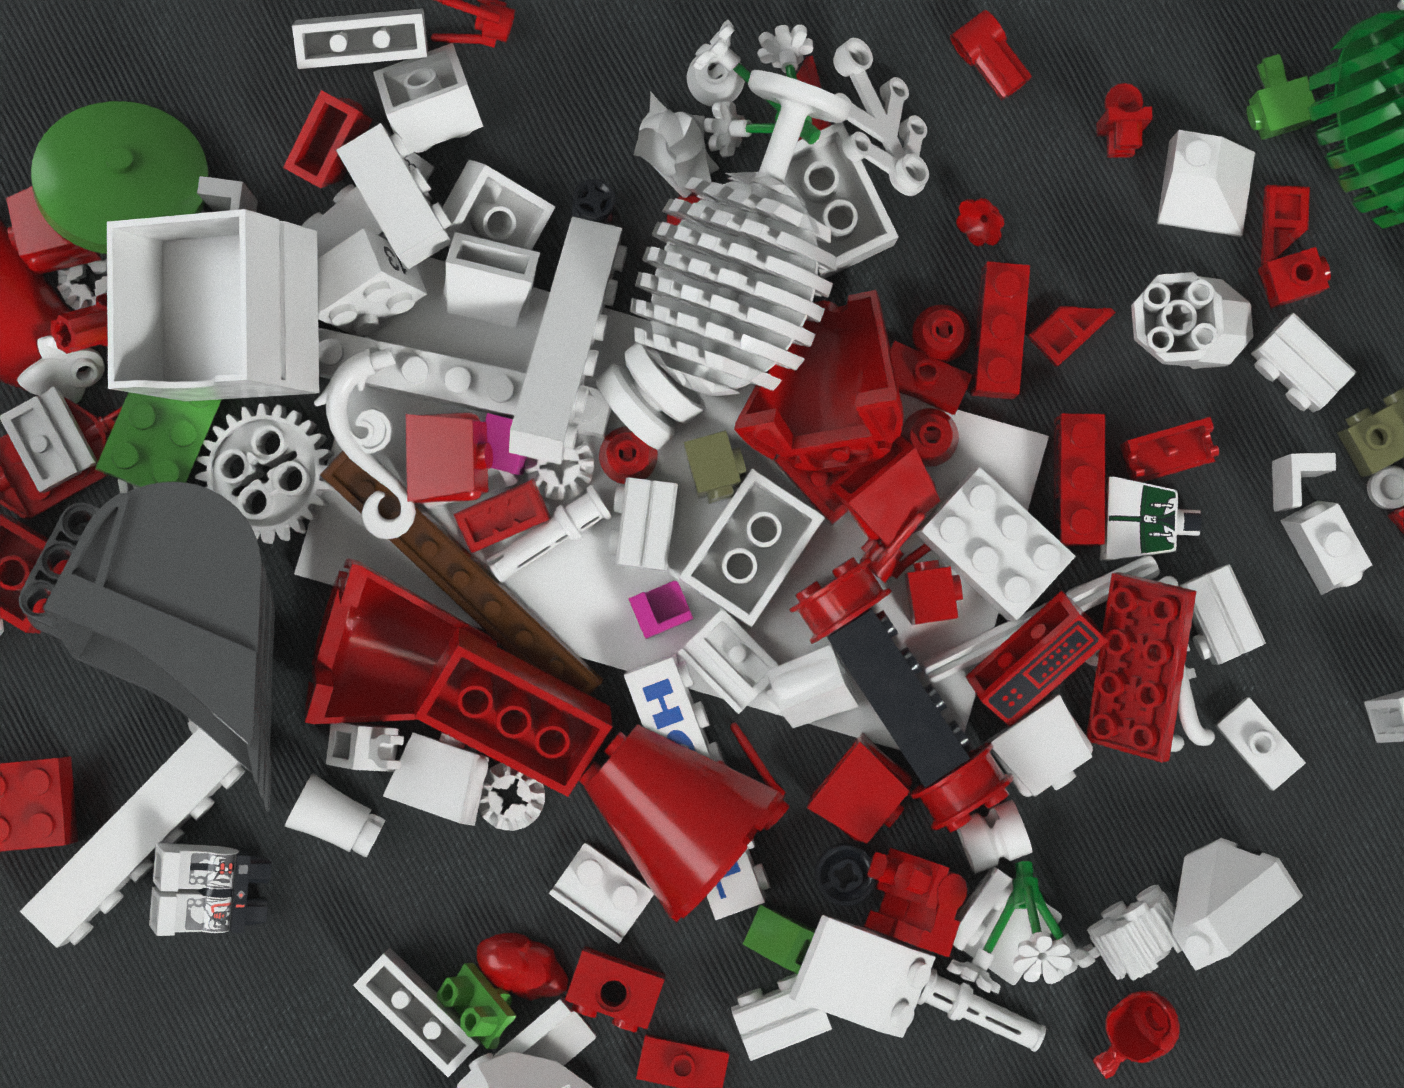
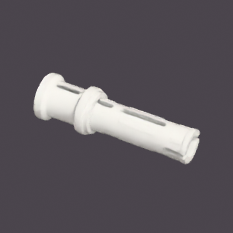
(566, 524)
(961, 1002)

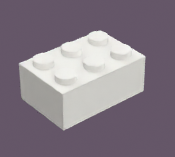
(841, 198)
(994, 544)
(751, 548)

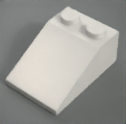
(862, 976)

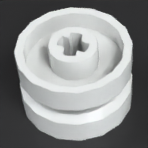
(648, 396)

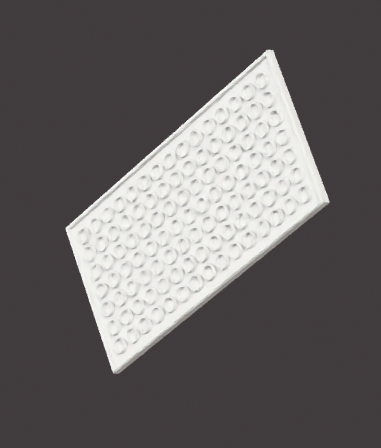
(577, 583)

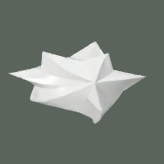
(674, 146)

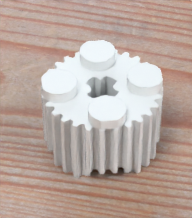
(1136, 935)

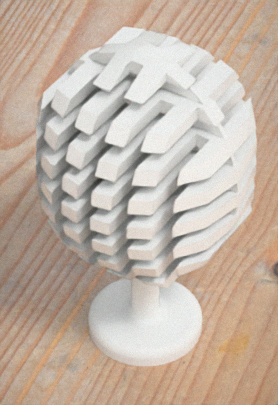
(741, 262)

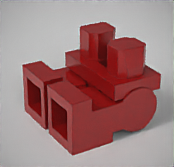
(917, 901)

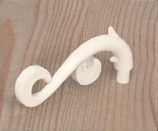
(336, 395)

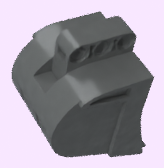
(171, 601)

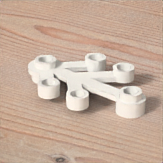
(905, 167)

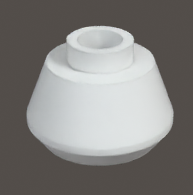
(709, 88)

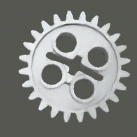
(247, 440)

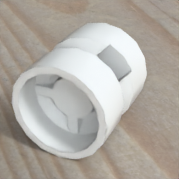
(994, 837)

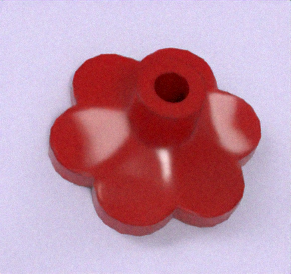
(980, 221)

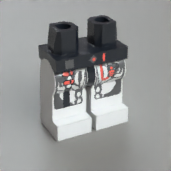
(206, 889)

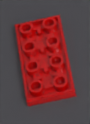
(1141, 666)

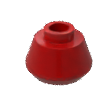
(944, 346)
(945, 435)
(634, 467)

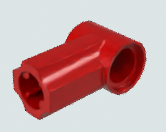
(984, 45)
(82, 327)

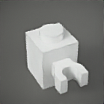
(363, 747)

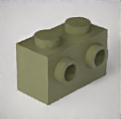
(1376, 437)
(714, 466)

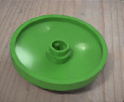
(114, 167)

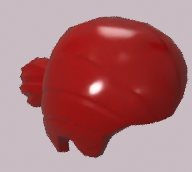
(1139, 1030)

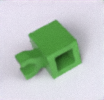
(1281, 104)

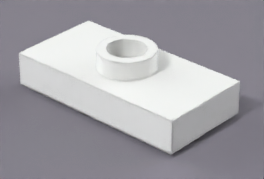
(1259, 743)

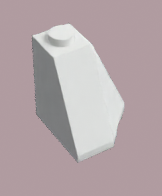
(1228, 900)

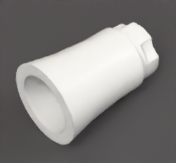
(334, 817)

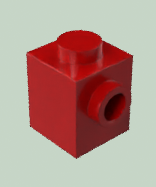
(1295, 277)
(932, 592)

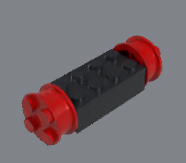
(950, 777)

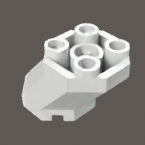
(1192, 321)

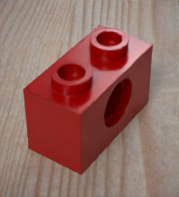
(640, 984)

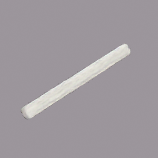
(985, 643)

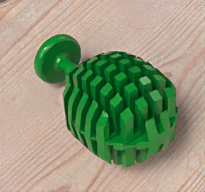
(1368, 113)

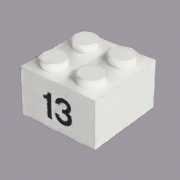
(365, 284)

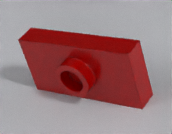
(929, 378)
(502, 516)
(681, 1064)

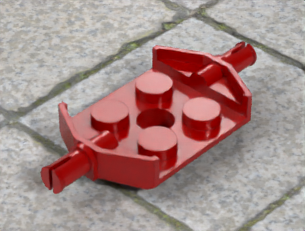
(18, 489)

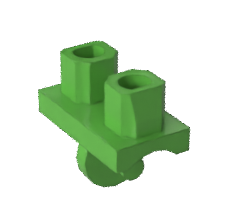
(482, 1008)

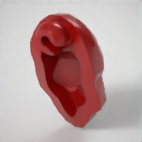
(521, 966)

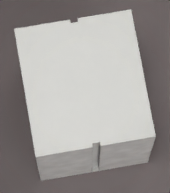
(212, 306)

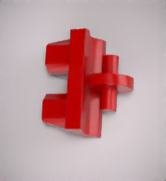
(1123, 120)

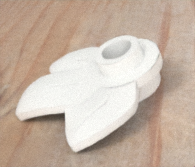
(61, 369)

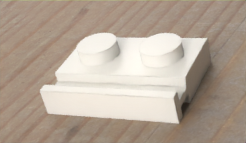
(48, 439)
(729, 660)
(602, 892)

